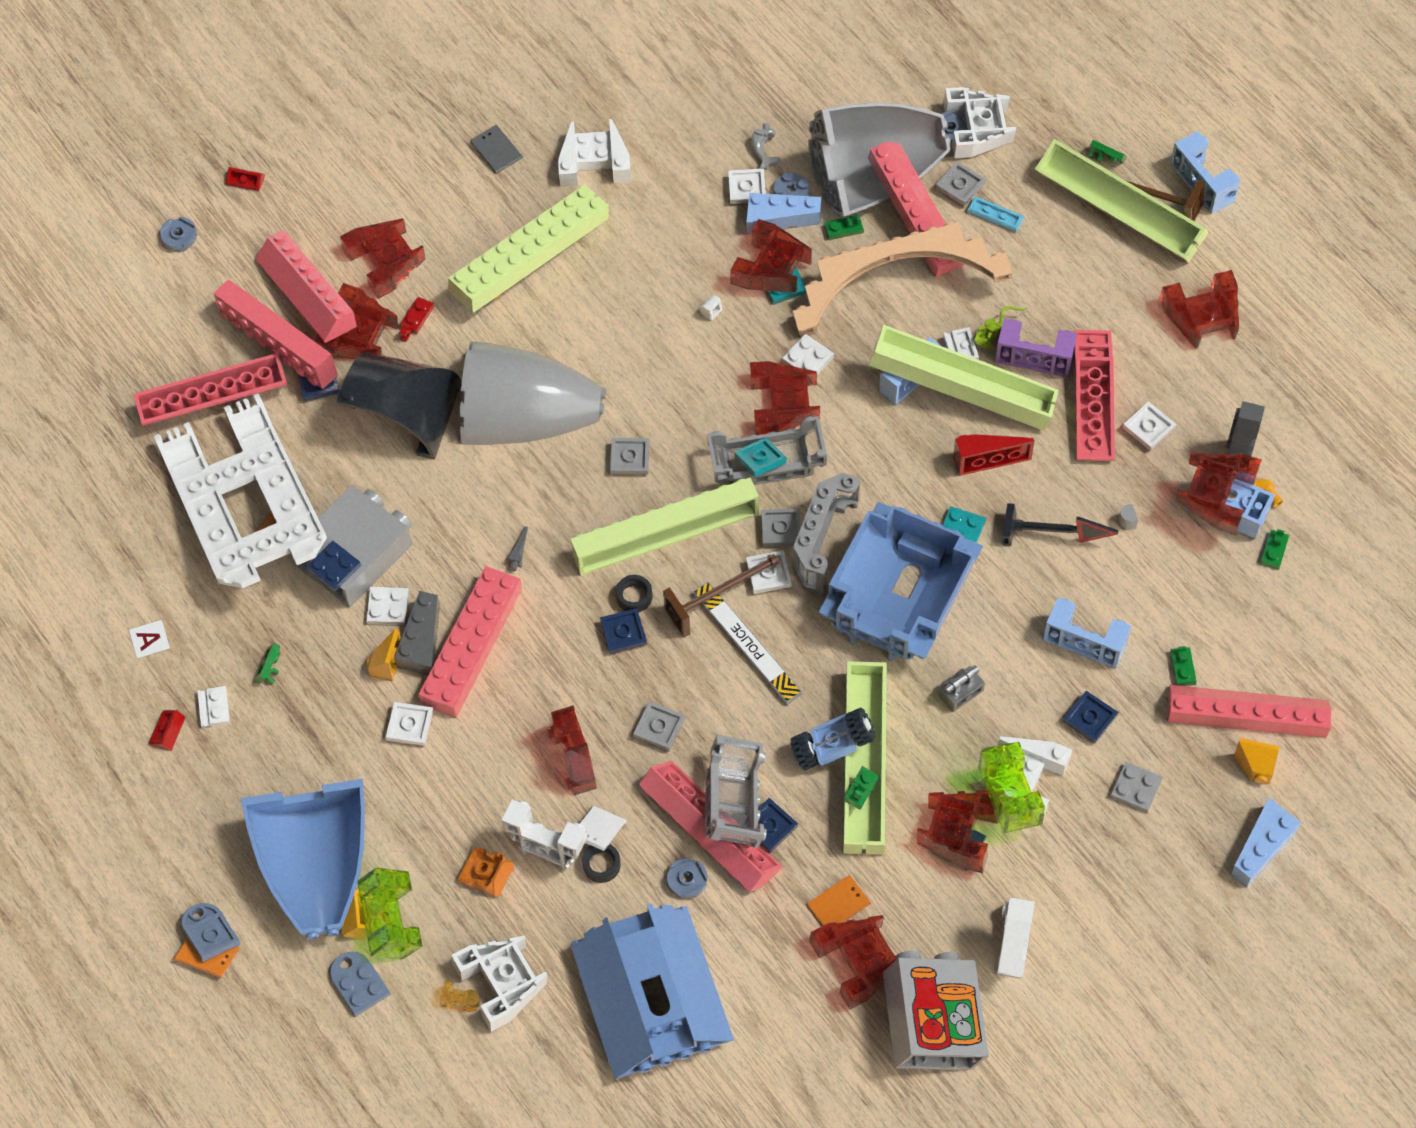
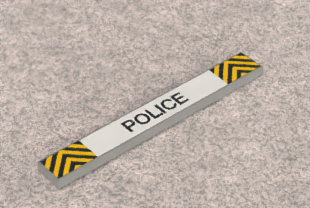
(749, 646)

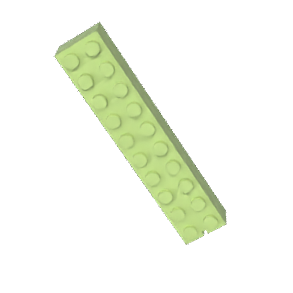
(1121, 200)
(528, 248)
(964, 377)
(665, 526)
(866, 827)

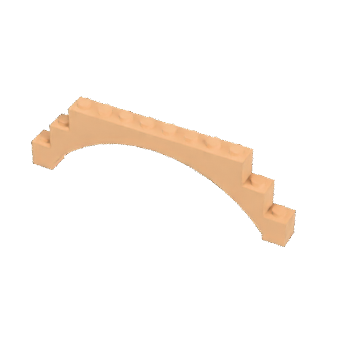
(935, 242)

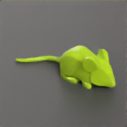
(992, 329)

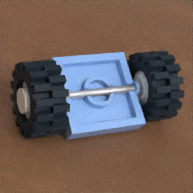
(833, 739)

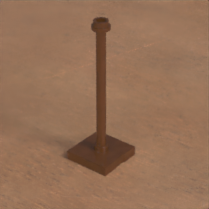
(1191, 205)
(678, 612)

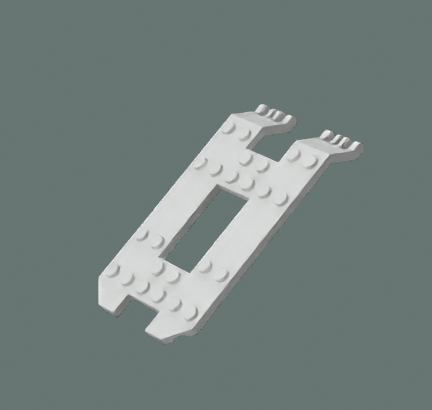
(262, 460)

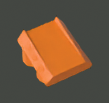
(486, 871)

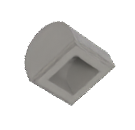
(1128, 518)

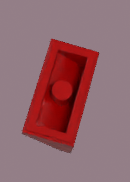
(244, 178)
(167, 729)

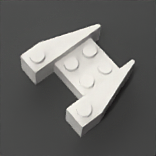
(983, 118)
(593, 152)
(1039, 756)
(539, 841)
(1015, 937)
(505, 973)

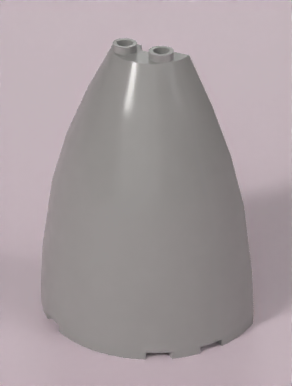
(843, 142)
(522, 396)

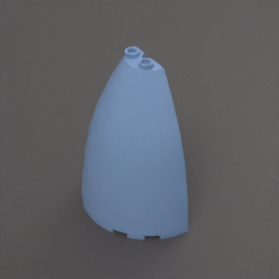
(310, 852)

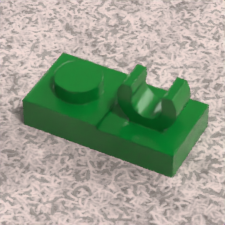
(1114, 156)
(844, 227)
(1275, 549)
(271, 656)
(1183, 666)
(861, 787)

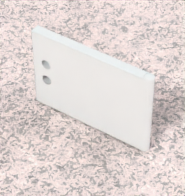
(601, 827)

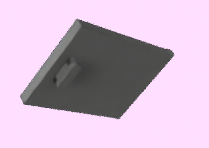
(496, 149)

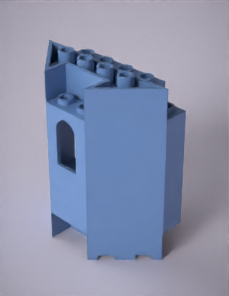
(862, 587)
(641, 947)

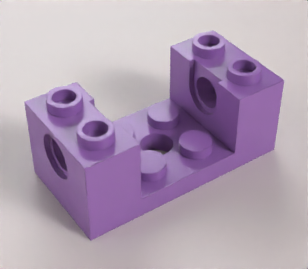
(1033, 356)

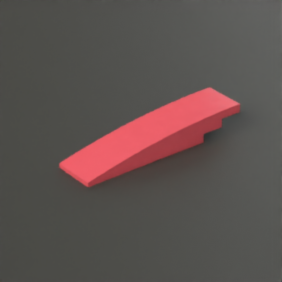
(1094, 395)

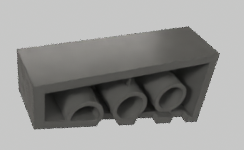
(1245, 428)
(419, 638)

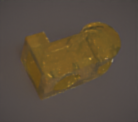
(459, 999)

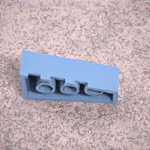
(783, 210)
(895, 387)
(1266, 840)

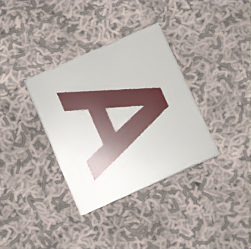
(149, 639)

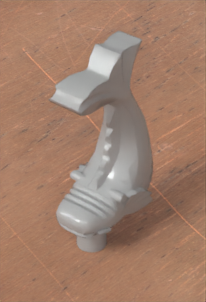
(758, 140)

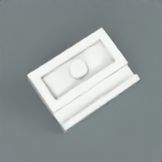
(961, 342)
(214, 707)

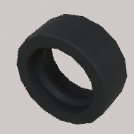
(632, 580)
(603, 876)

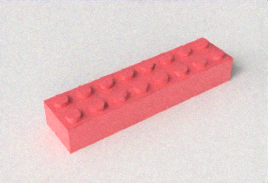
(275, 334)
(470, 641)

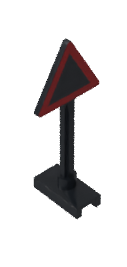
(1086, 529)

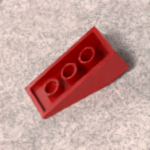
(985, 452)

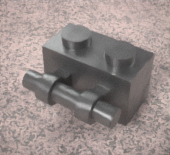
(961, 688)

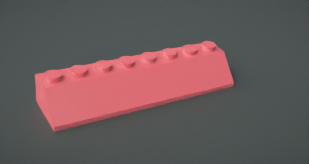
(909, 196)
(305, 287)
(210, 389)
(1249, 711)
(686, 805)

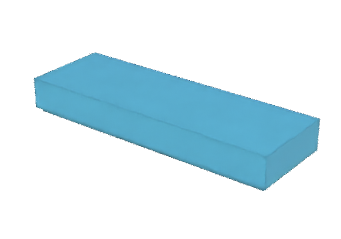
(995, 214)

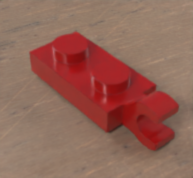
(415, 318)

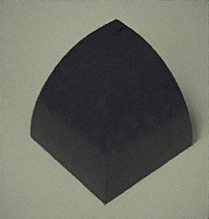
(405, 393)

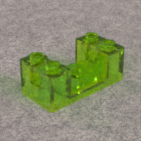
(1003, 772)
(379, 896)

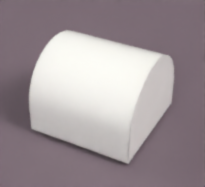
(711, 307)

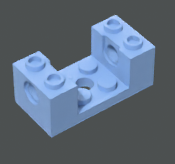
(1188, 160)
(1255, 504)
(1090, 645)

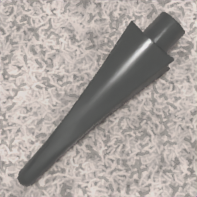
(517, 554)

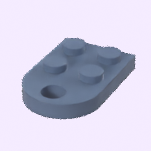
(210, 932)
(359, 983)

